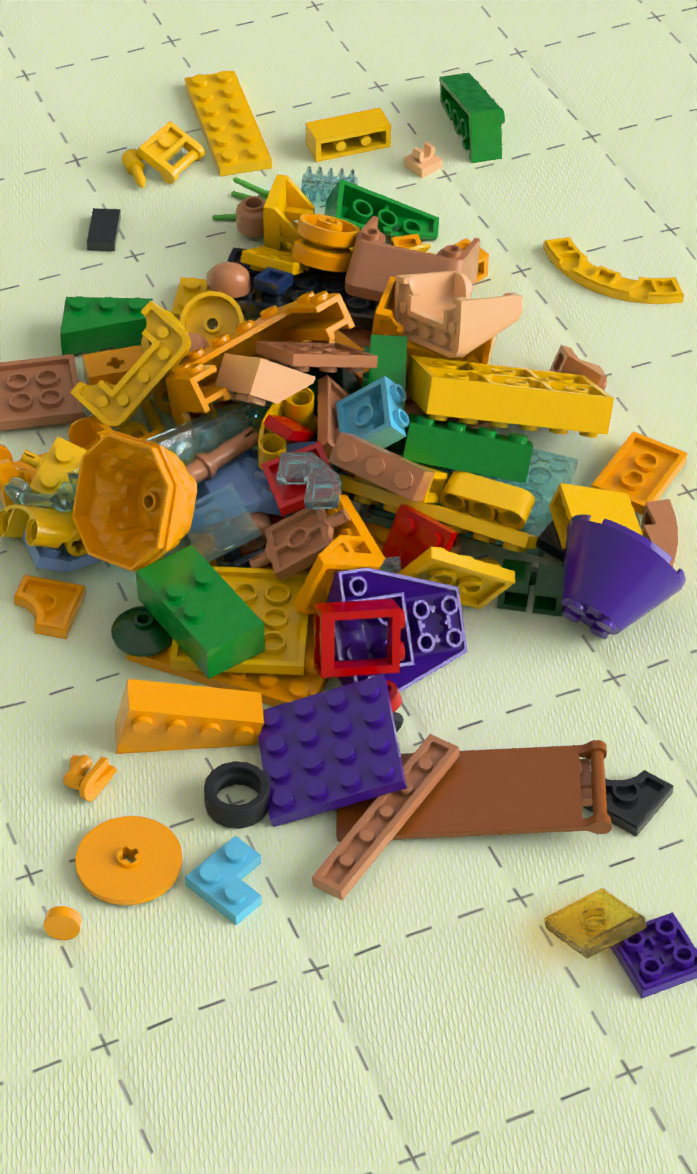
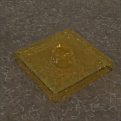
(594, 923)

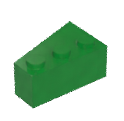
(101, 323)

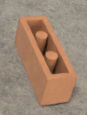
(381, 466)

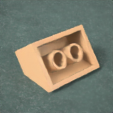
(259, 380)

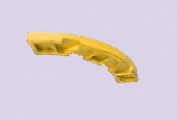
(607, 282)

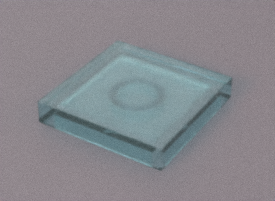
(221, 523)

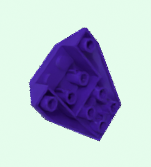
(432, 623)

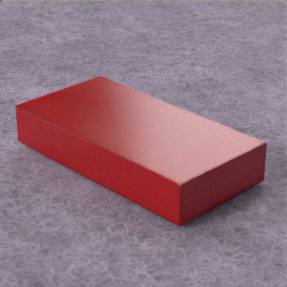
(288, 428)

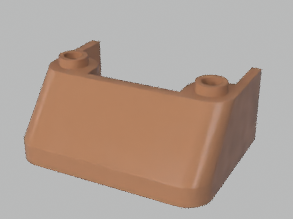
(375, 262)

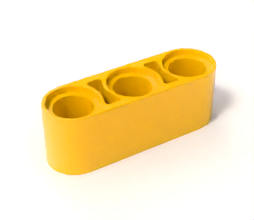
(487, 499)

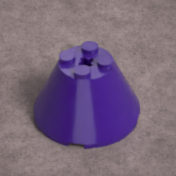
(613, 575)

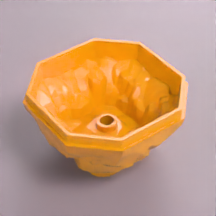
(132, 501)

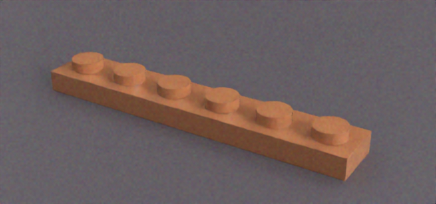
(384, 818)

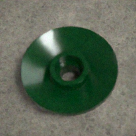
(139, 633)

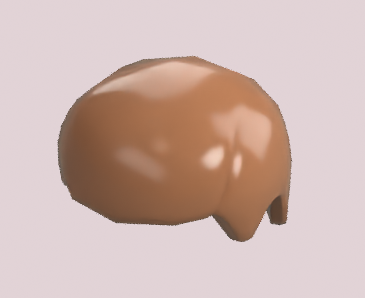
(229, 279)

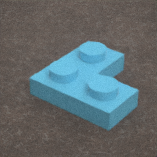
(220, 880)

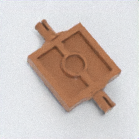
(298, 541)

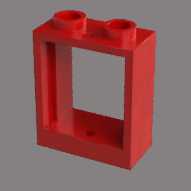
(324, 637)

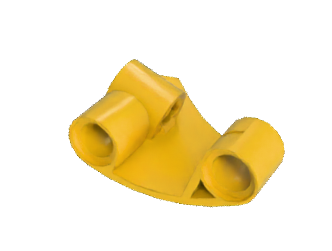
(298, 407)
(43, 527)

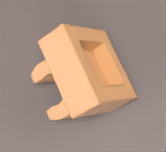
(423, 161)

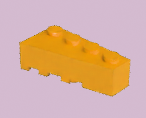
(185, 717)

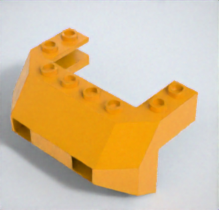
(305, 320)

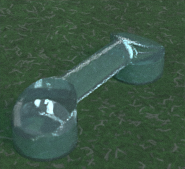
(20, 493)

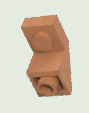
(568, 362)

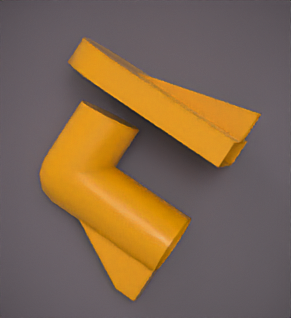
(94, 781)

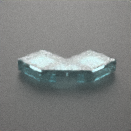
(307, 468)

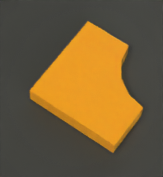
(51, 604)

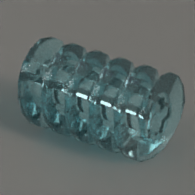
(323, 184)

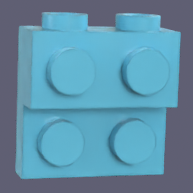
(374, 413)

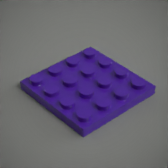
(330, 750)

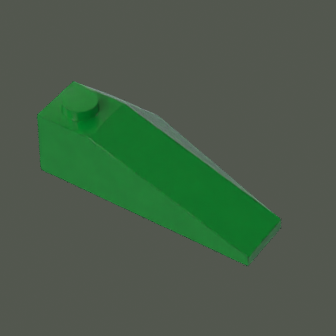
(394, 218)

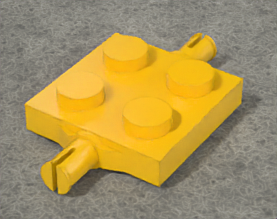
(53, 466)

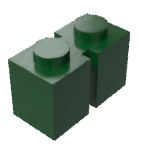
(547, 592)

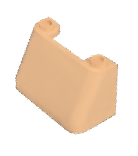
(444, 318)

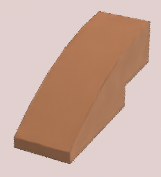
(661, 526)

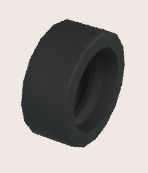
(236, 774)

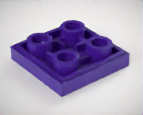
(658, 956)

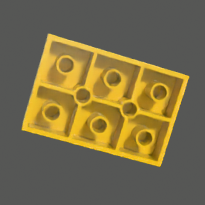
(508, 396)

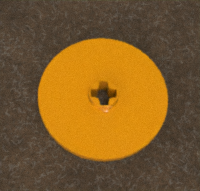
(117, 880)

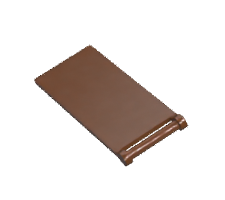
(505, 795)

